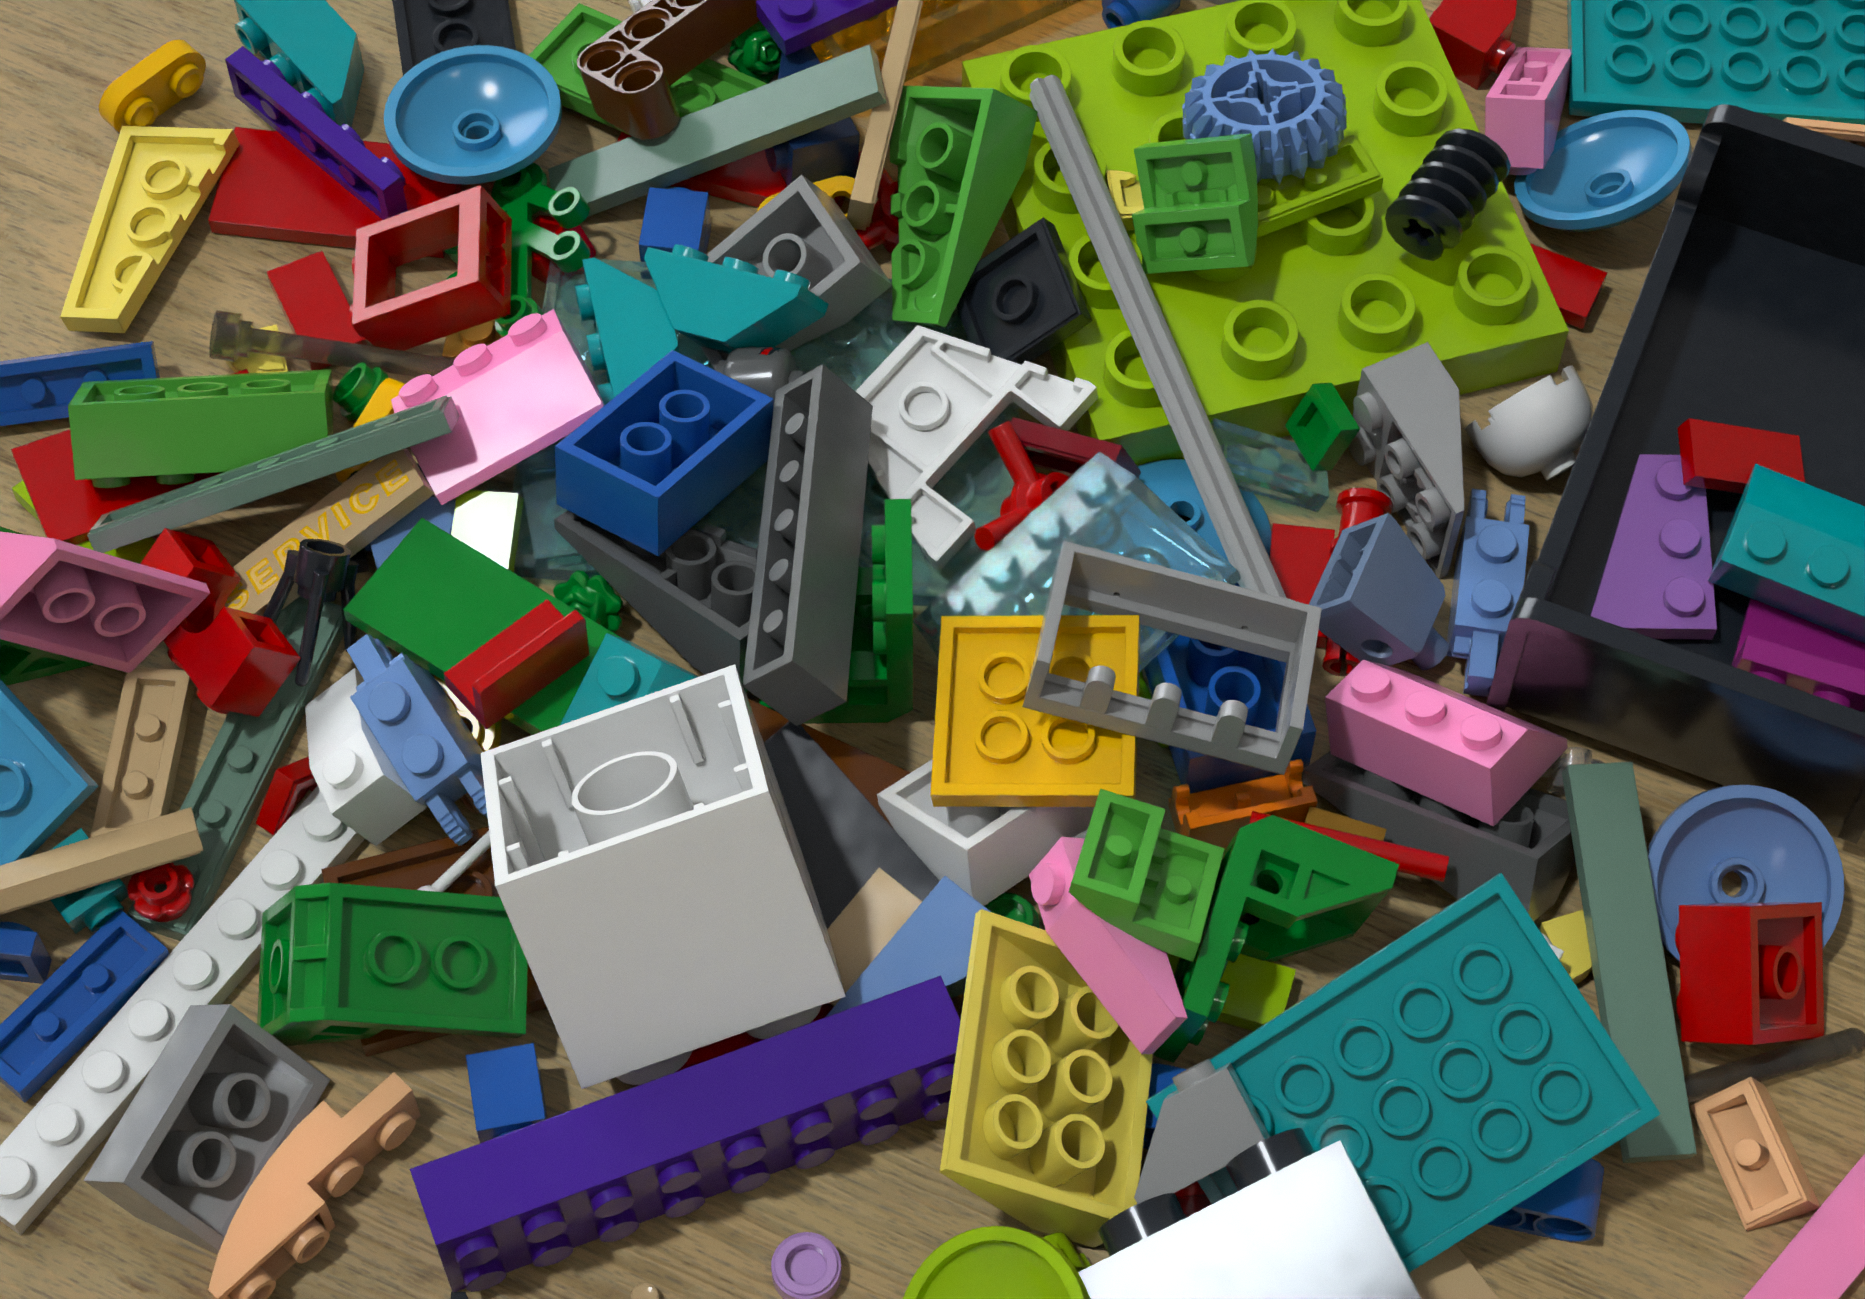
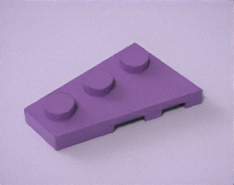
(1660, 557)

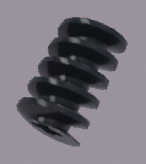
(1446, 193)

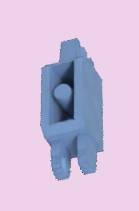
(1486, 587)
(419, 734)

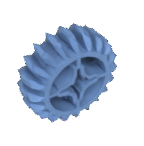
(1284, 102)

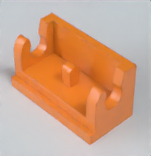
(1220, 812)

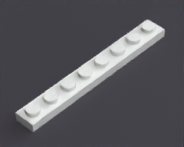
(198, 971)

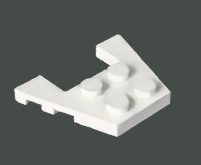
(930, 409)

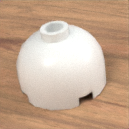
(1536, 428)

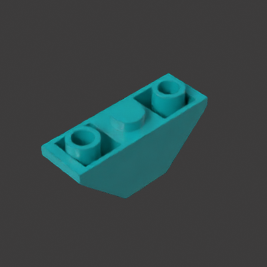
(309, 47)
(730, 302)
(628, 325)

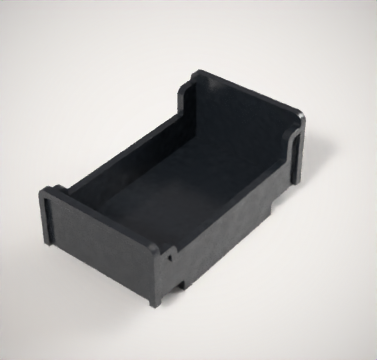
(1739, 325)

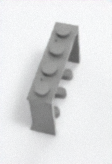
(1193, 609)

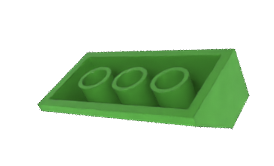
(194, 423)

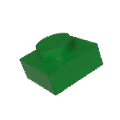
(1322, 427)

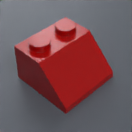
(1750, 972)

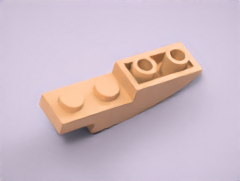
(285, 1207)

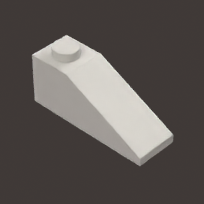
(352, 767)

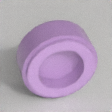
(806, 1267)

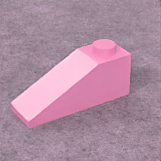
(1528, 105)
(1122, 972)

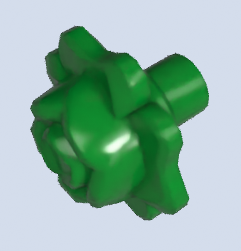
(755, 53)
(591, 598)

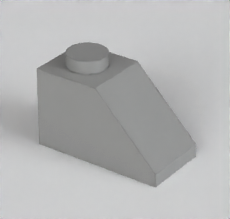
(1199, 1130)

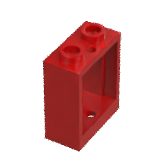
(444, 308)

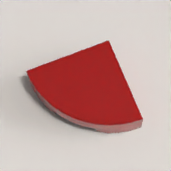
(284, 793)

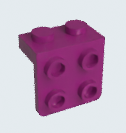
(1801, 655)

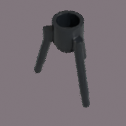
(320, 571)

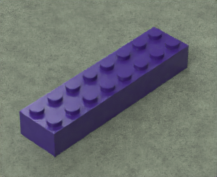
(690, 1136)

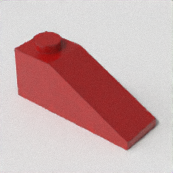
(1475, 36)

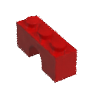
(227, 652)

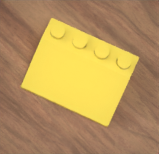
(1042, 1088)

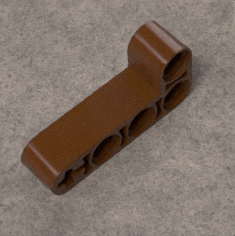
(641, 57)

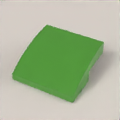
(1197, 204)
(1145, 876)

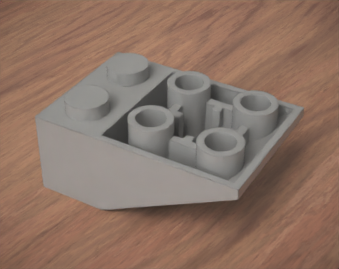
(1414, 447)

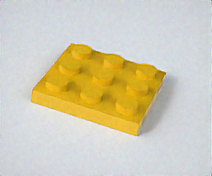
(1012, 756)

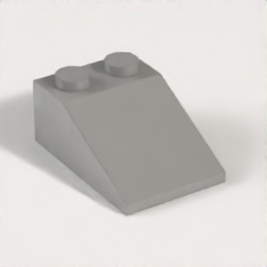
(812, 238)

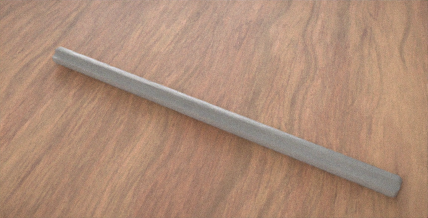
(1154, 339)

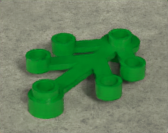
(520, 198)

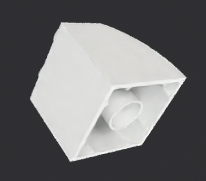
(657, 880)

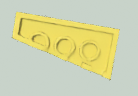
(140, 218)

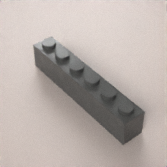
(809, 547)

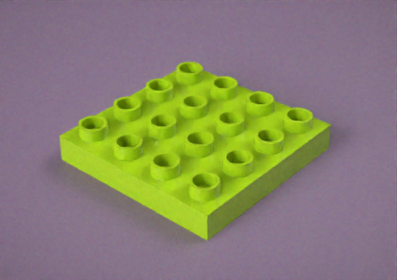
(1320, 290)

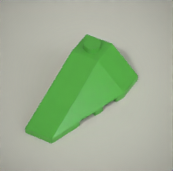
(956, 172)

